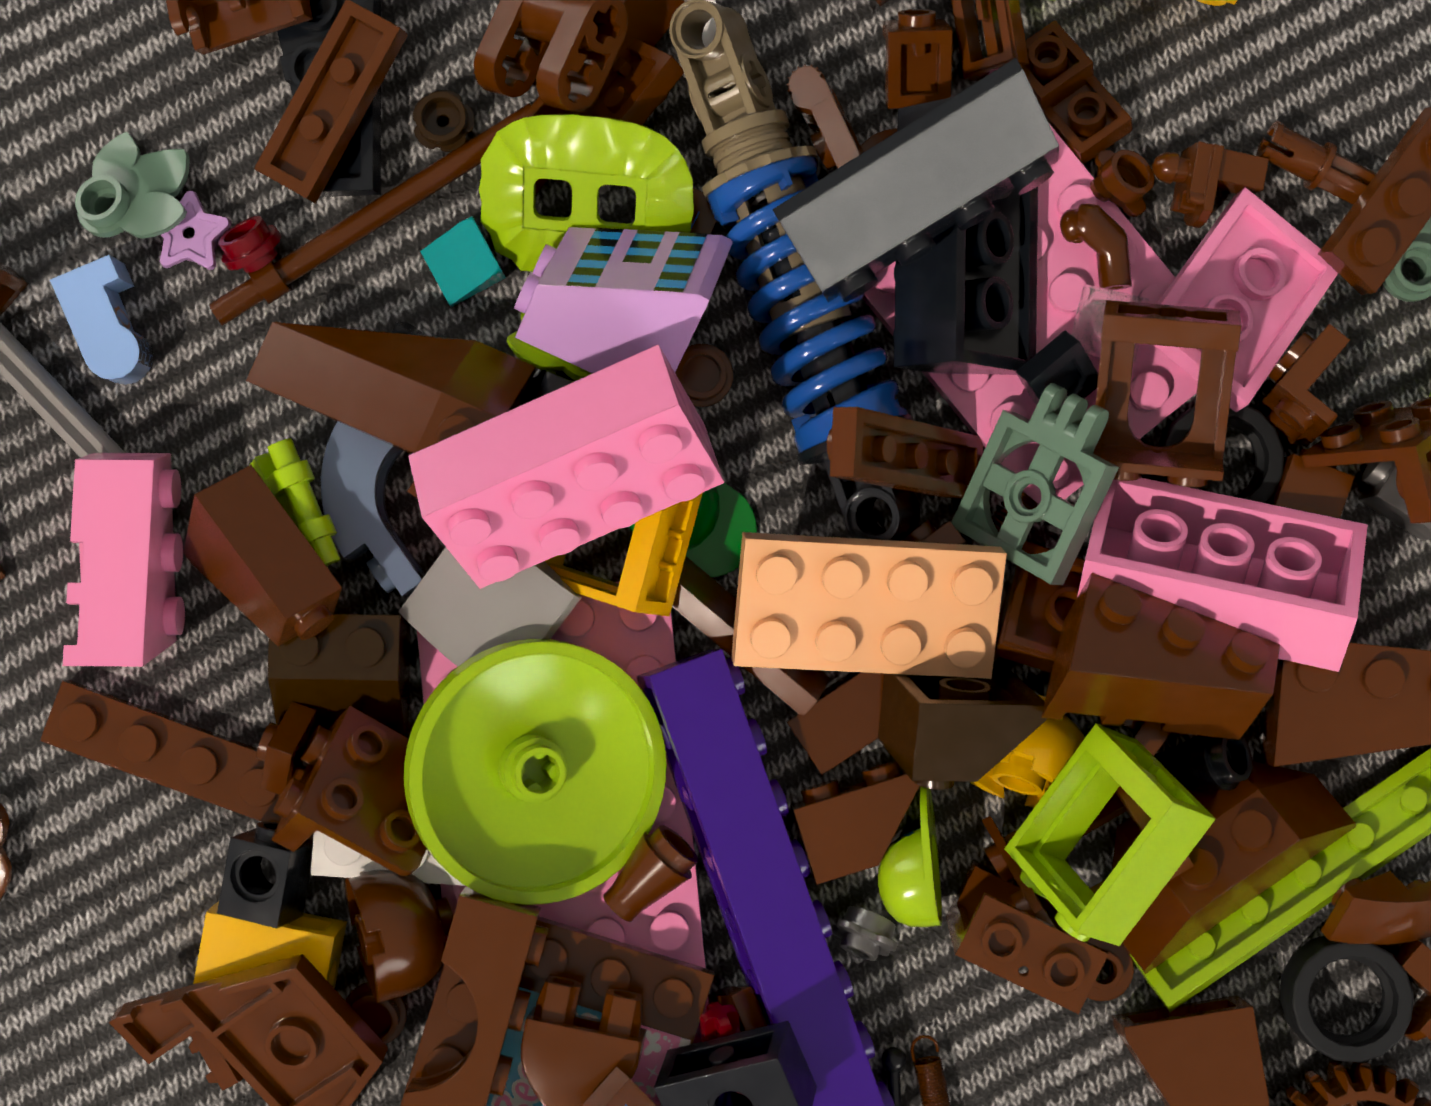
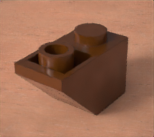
(854, 824)

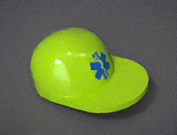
(911, 872)

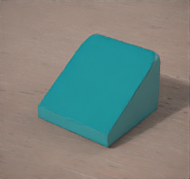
(462, 262)

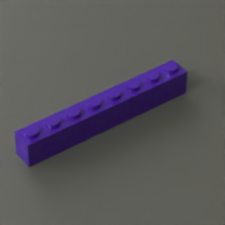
(760, 872)

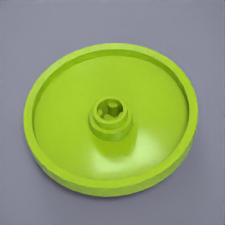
(534, 771)

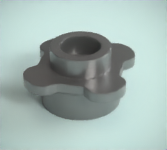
(865, 933)

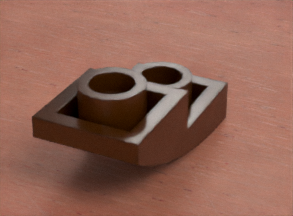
(1071, 94)
(1380, 911)

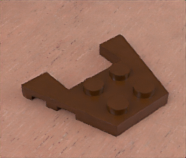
(274, 1026)

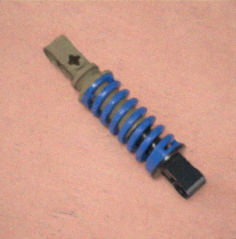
(754, 176)

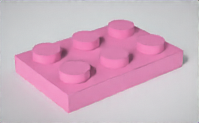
(1263, 270)

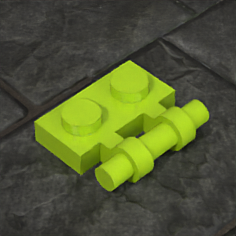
(290, 484)

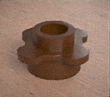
(1122, 180)

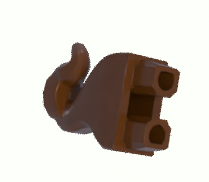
(573, 1053)

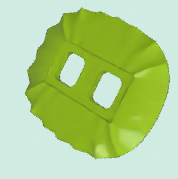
(587, 156)

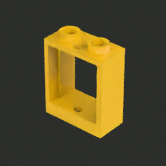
(650, 566)

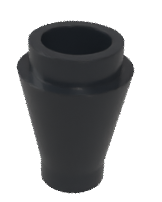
(1209, 762)

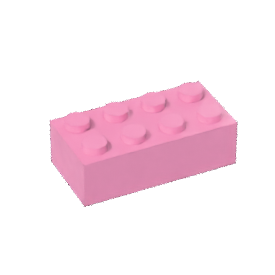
(565, 468)
(1237, 562)

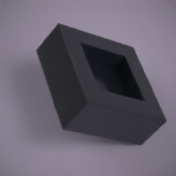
(1059, 363)

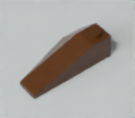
(389, 383)

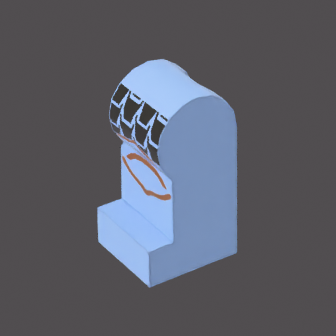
(101, 322)

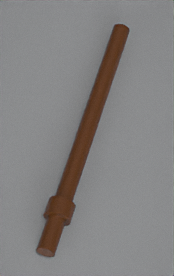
(273, 279)

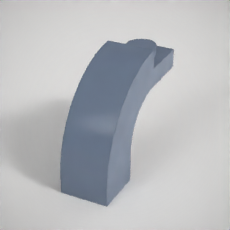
(354, 496)

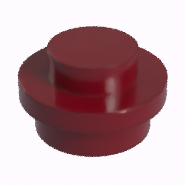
(249, 245)

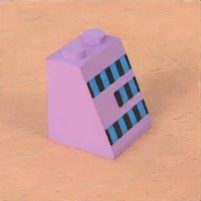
(619, 294)

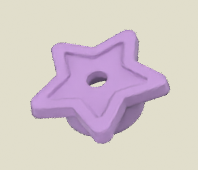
(204, 242)

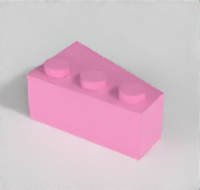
(125, 559)

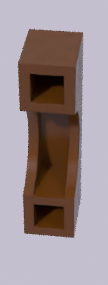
(489, 952)

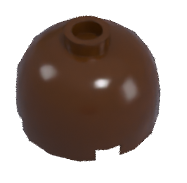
(397, 931)

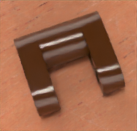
(550, 49)

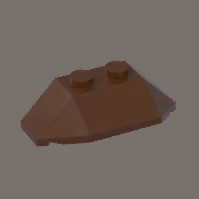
(1257, 839)

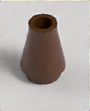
(652, 871)

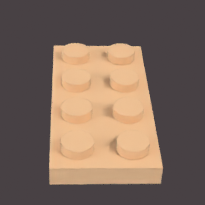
(867, 605)

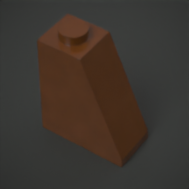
(260, 558)
(1198, 1052)

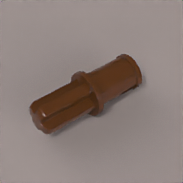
(1315, 163)

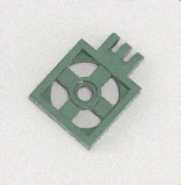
(1062, 431)

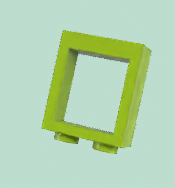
(1070, 807)

